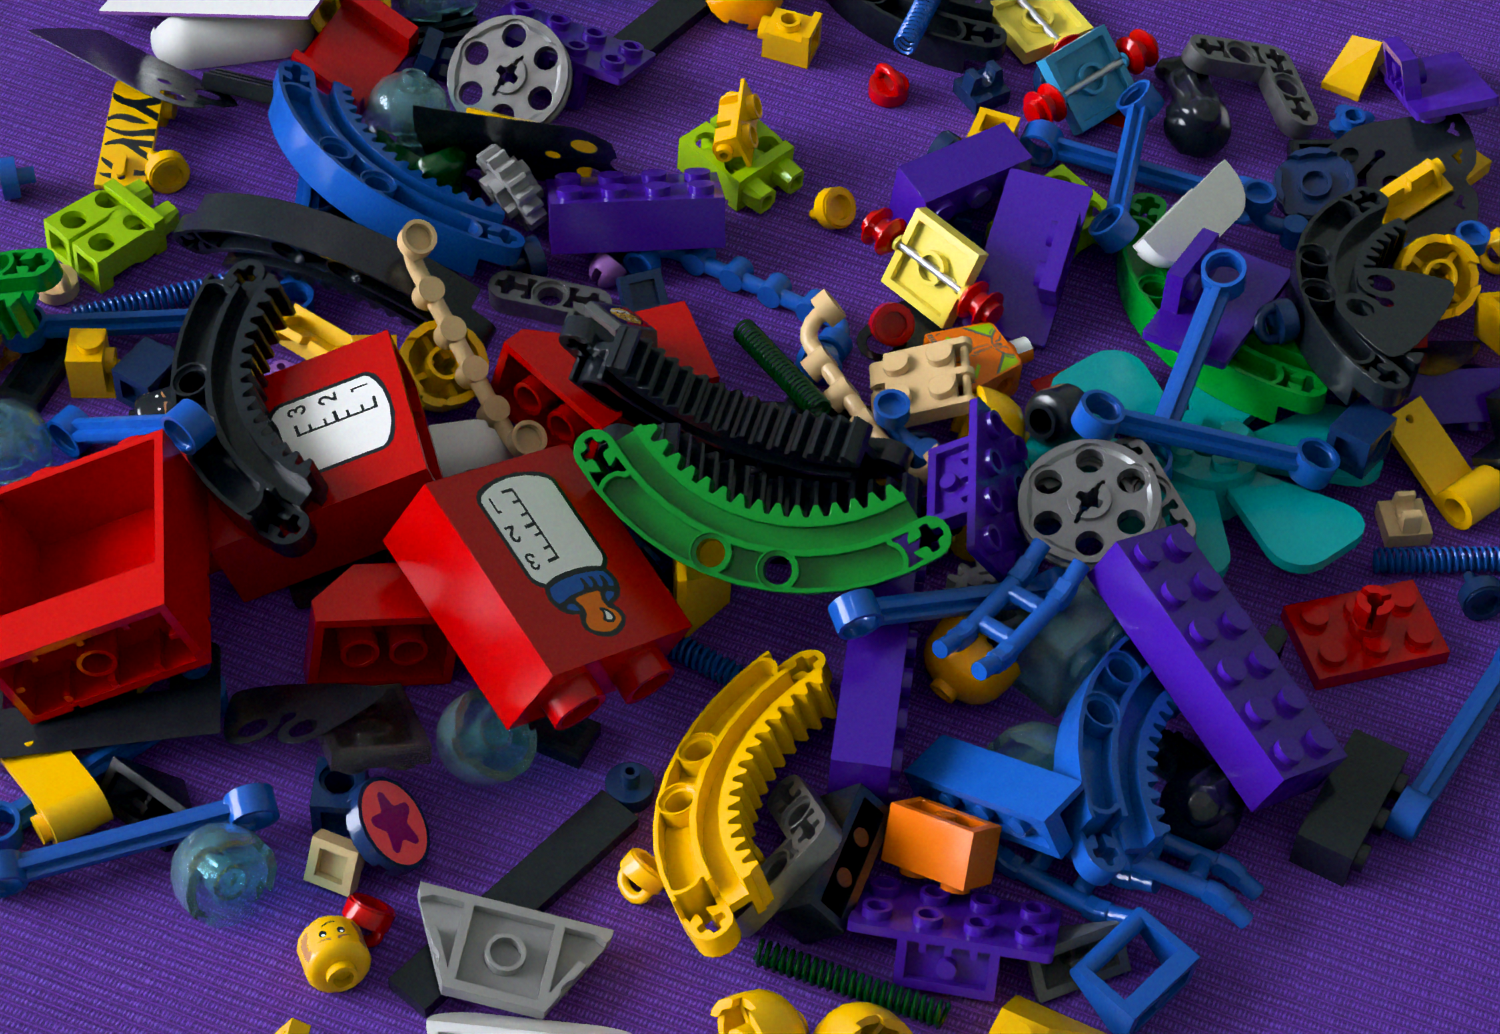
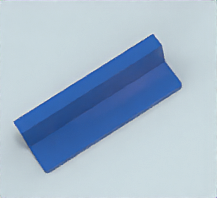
(999, 790)

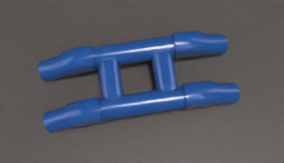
(1012, 590)
(1194, 880)
(1076, 896)

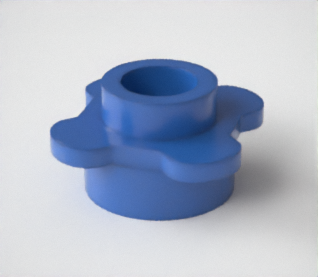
(1348, 118)

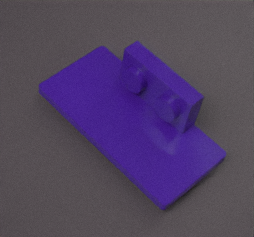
(589, 50)
(1434, 84)
(1033, 251)
(1184, 291)
(978, 486)
(954, 939)

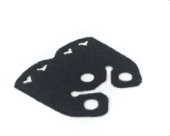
(1408, 145)

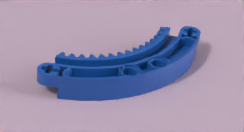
(369, 186)
(1110, 747)

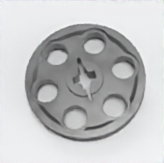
(517, 60)
(1084, 487)

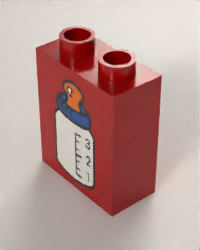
(371, 442)
(538, 588)

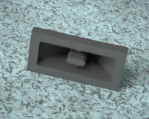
(1071, 946)

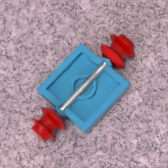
(1089, 77)

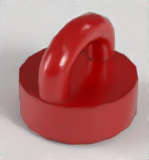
(888, 86)
(891, 324)
(370, 914)

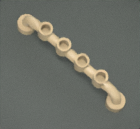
(416, 243)
(821, 365)

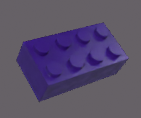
(635, 211)

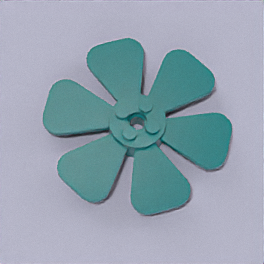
(1289, 523)

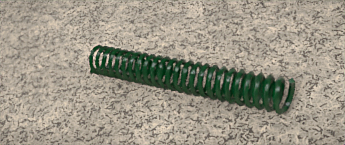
(777, 376)
(872, 998)

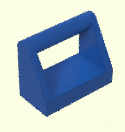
(1176, 971)

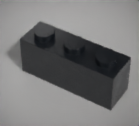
(1351, 809)
(827, 898)

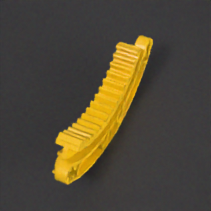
(715, 787)

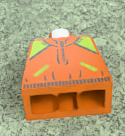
(994, 359)

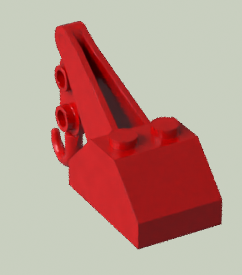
(535, 382)
(375, 632)

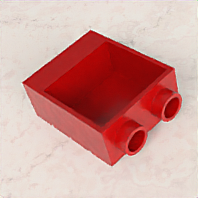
(103, 577)

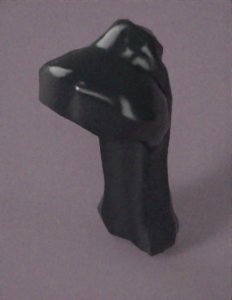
(1196, 117)
(1202, 807)

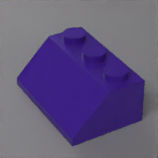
(959, 174)
(1455, 395)

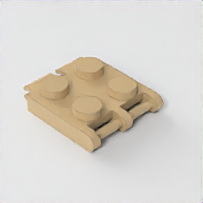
(928, 379)

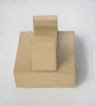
(1403, 520)
(334, 863)

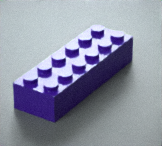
(1216, 666)
(876, 698)

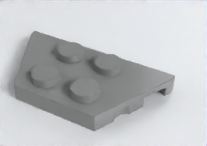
(505, 951)

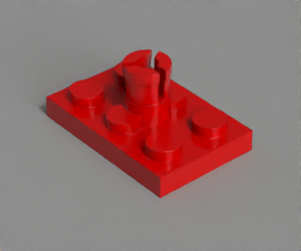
(1364, 634)

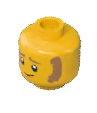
(333, 954)

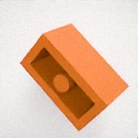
(941, 844)

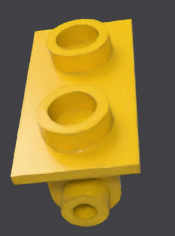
(737, 125)
(1416, 190)
(311, 334)

